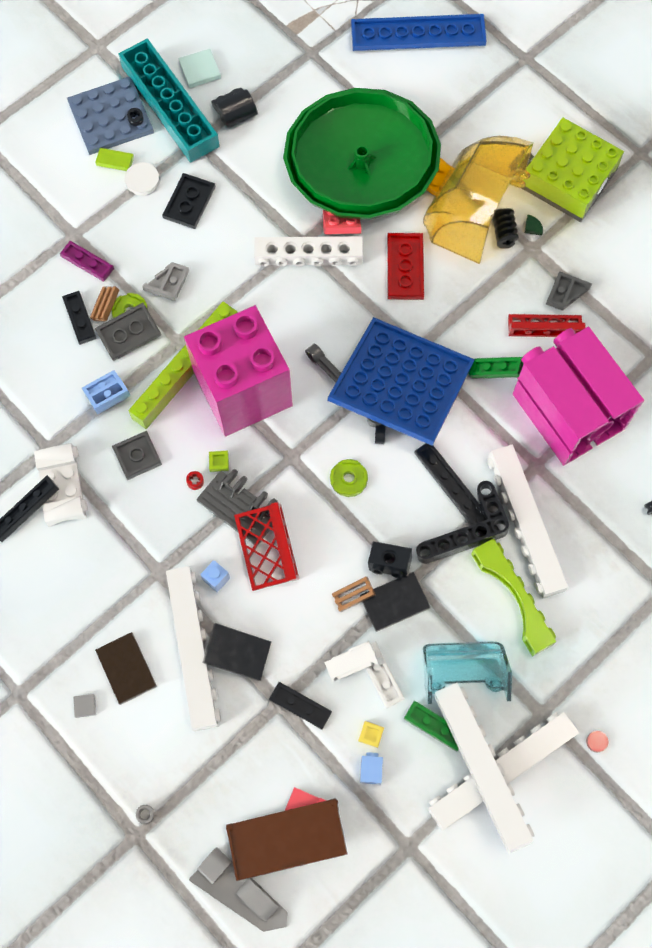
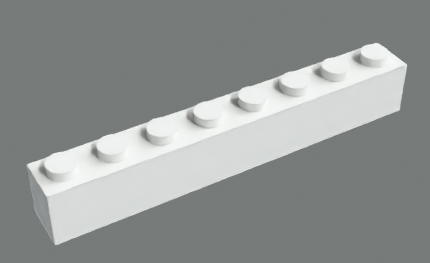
(527, 522)
(192, 649)
(514, 762)
(484, 769)

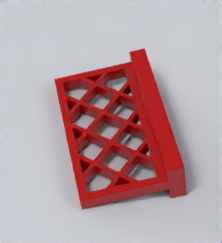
(283, 543)

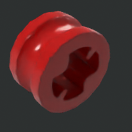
(194, 474)

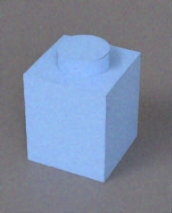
(215, 576)
(371, 769)

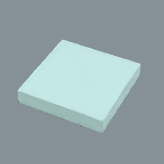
(199, 68)

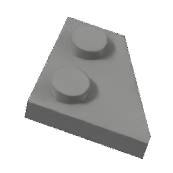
(168, 282)

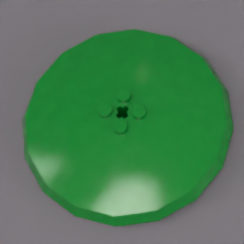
(362, 153)

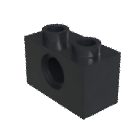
(382, 552)

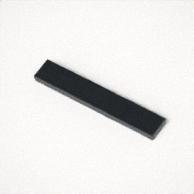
(451, 485)

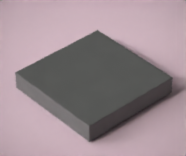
(136, 455)

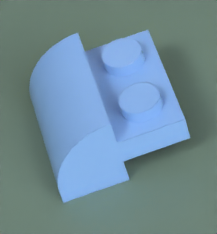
(106, 392)

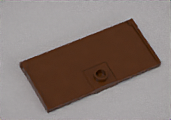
(286, 839)

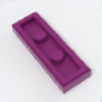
(87, 261)

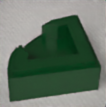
(533, 226)

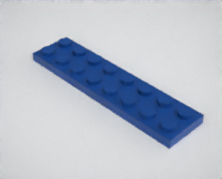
(418, 32)

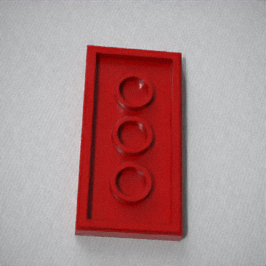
(405, 266)

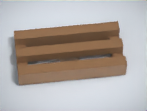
(104, 303)
(368, 586)

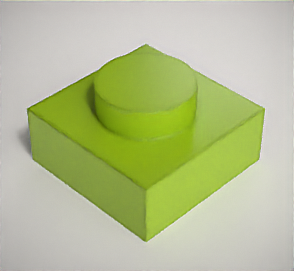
(218, 461)

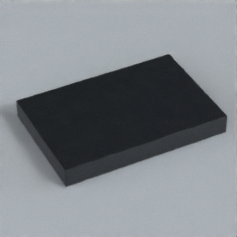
(188, 200)
(395, 602)
(237, 652)

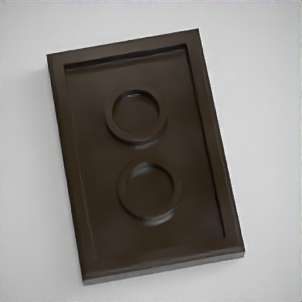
(126, 668)

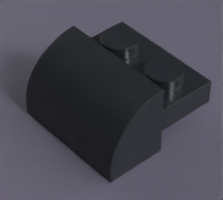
(235, 107)

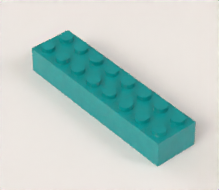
(169, 100)

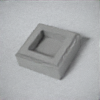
(84, 705)

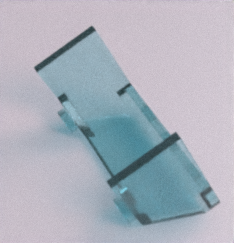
(466, 664)

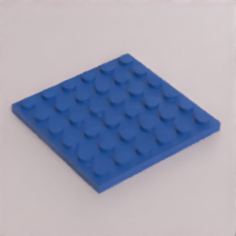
(401, 381)

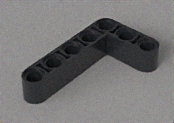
(469, 532)

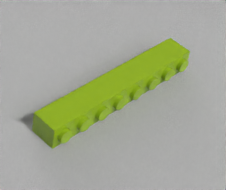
(171, 378)

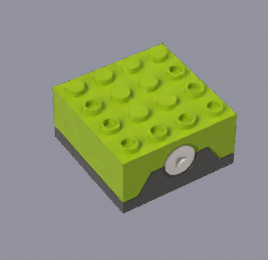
(572, 169)

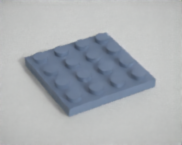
(103, 115)

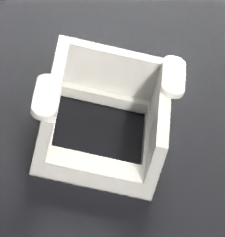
(354, 660)

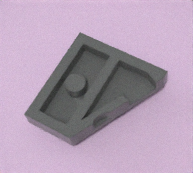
(566, 291)

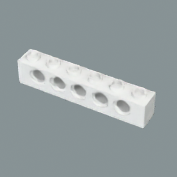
(300, 245)

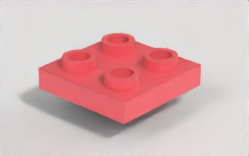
(337, 225)

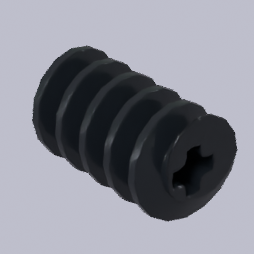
(505, 228)

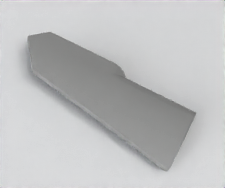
(244, 897)

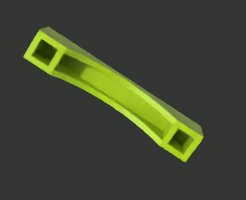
(535, 632)

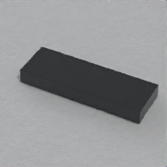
(79, 317)
(300, 705)

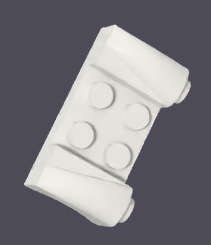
(62, 467)

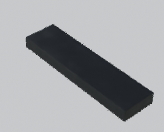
(27, 506)

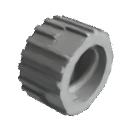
(138, 813)

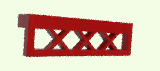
(543, 328)

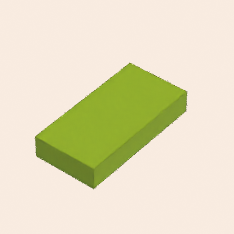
(114, 159)

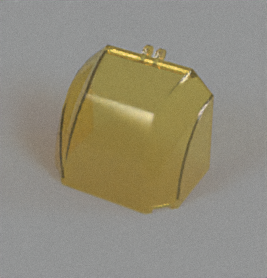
(473, 190)

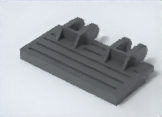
(226, 502)

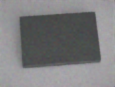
(128, 331)

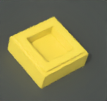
(371, 734)

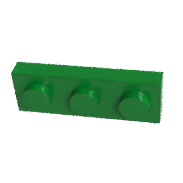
(496, 367)
(431, 724)

